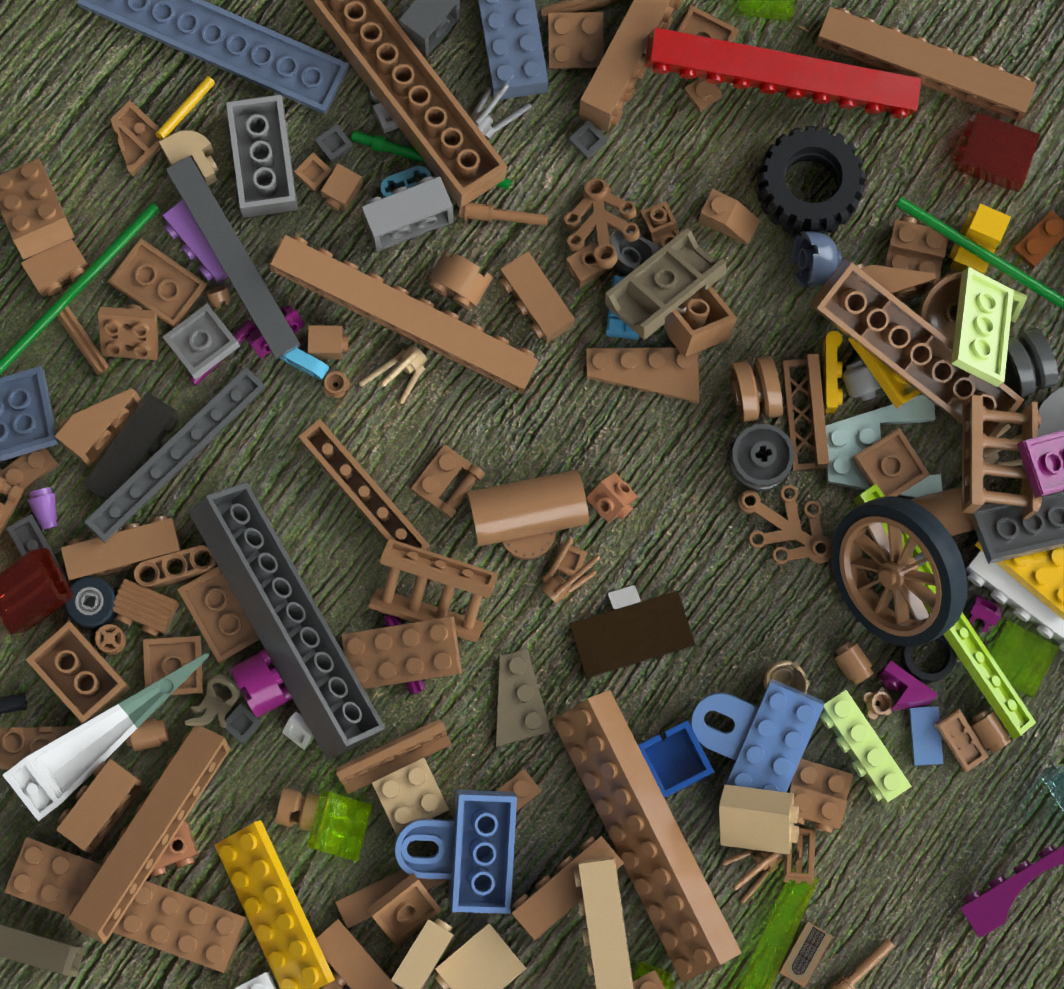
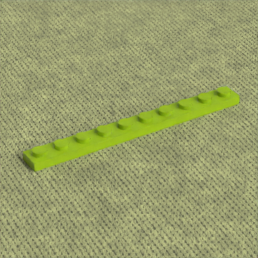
(974, 654)

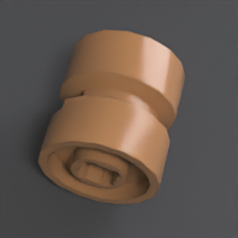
(297, 809)

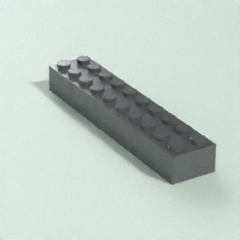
(286, 620)

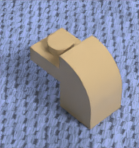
(192, 144)

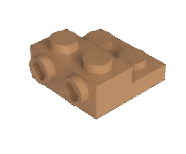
(915, 247)
(820, 794)

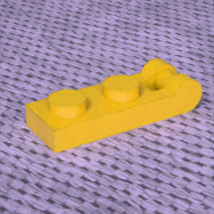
(831, 372)

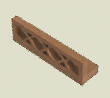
(816, 412)

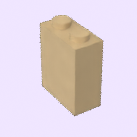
(758, 819)
(423, 955)
(480, 964)

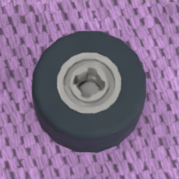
(99, 605)

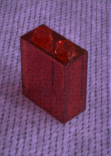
(996, 152)
(31, 591)

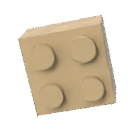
(410, 795)

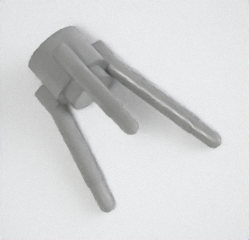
(484, 121)

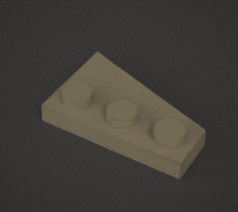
(519, 701)

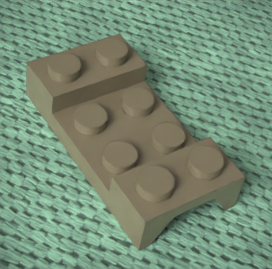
(663, 284)

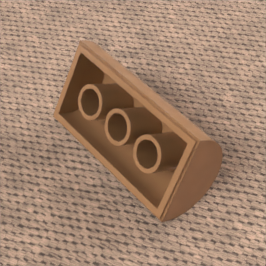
(528, 507)

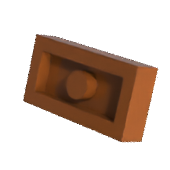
(1040, 240)

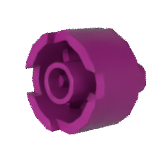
(260, 683)

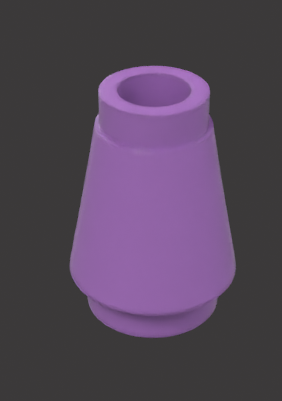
(44, 507)

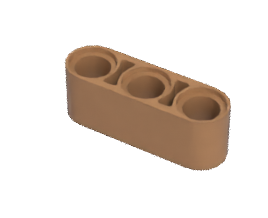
(162, 564)

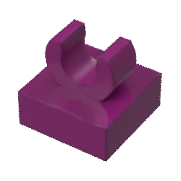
(985, 610)

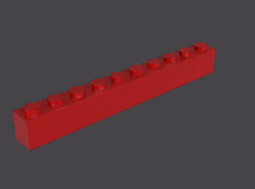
(782, 72)

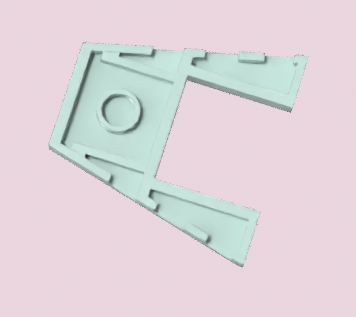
(859, 432)

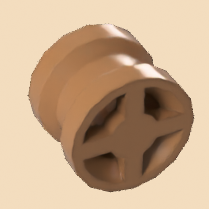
(106, 635)

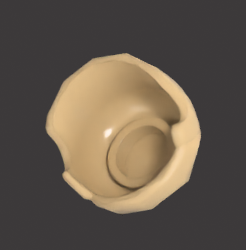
(787, 673)

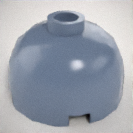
(816, 258)

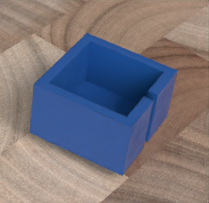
(676, 760)

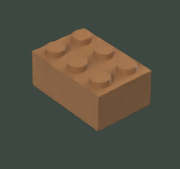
(32, 209)
(77, 673)
(99, 806)

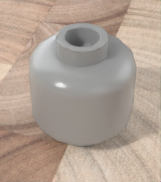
(860, 381)

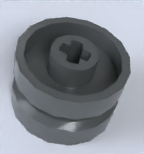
(1030, 363)
(769, 443)

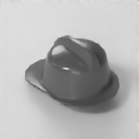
(632, 253)

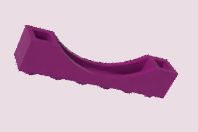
(991, 907)

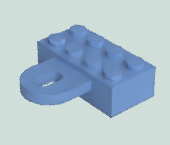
(765, 737)
(471, 851)

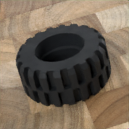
(818, 148)

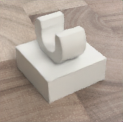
(298, 731)

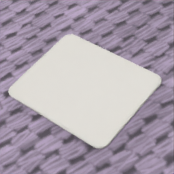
(624, 597)

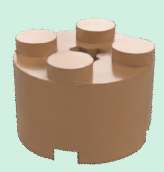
(459, 279)

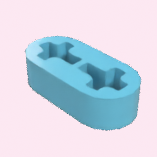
(403, 178)
(306, 363)

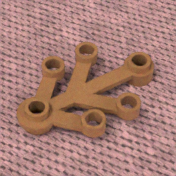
(596, 194)
(789, 529)

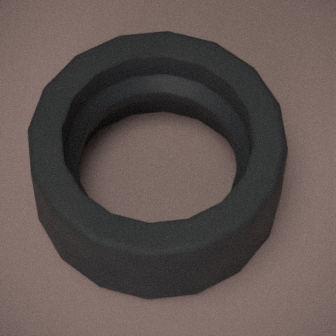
(929, 677)

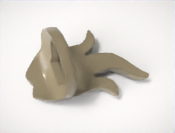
(215, 703)

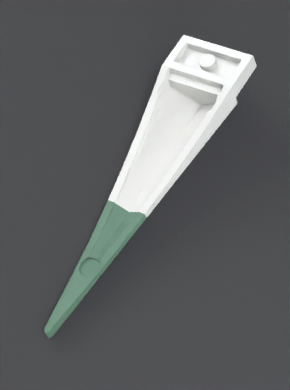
(59, 768)

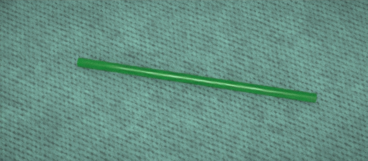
(980, 252)
(85, 278)

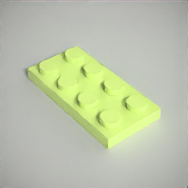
(982, 327)

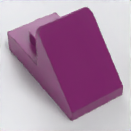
(913, 692)

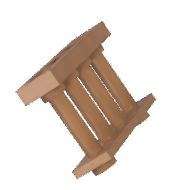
(974, 466)
(439, 569)

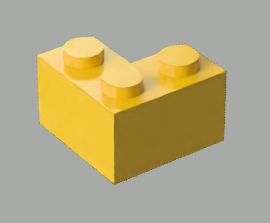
(984, 227)

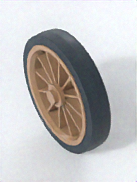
(899, 571)

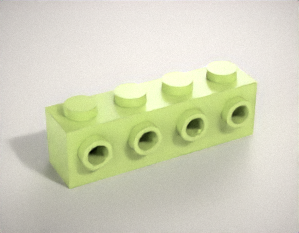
(864, 747)

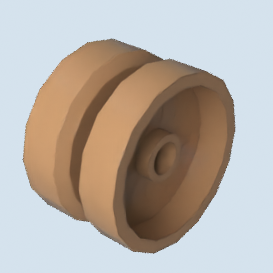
(756, 388)

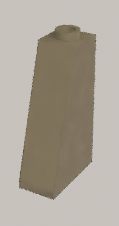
(40, 951)

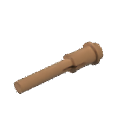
(488, 213)
(864, 967)

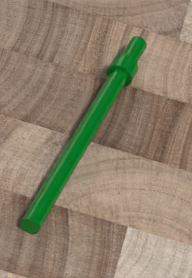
(380, 143)

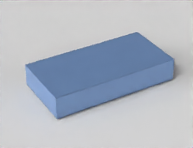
(924, 736)

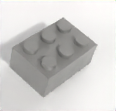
(408, 213)

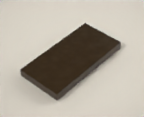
(632, 634)

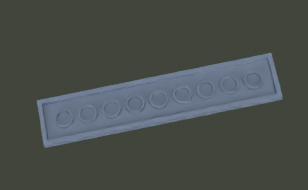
(232, 46)

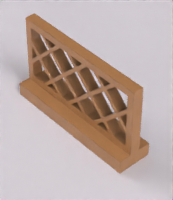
(393, 756)

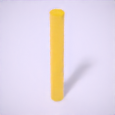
(185, 108)

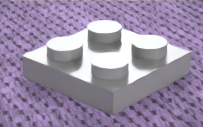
(201, 341)

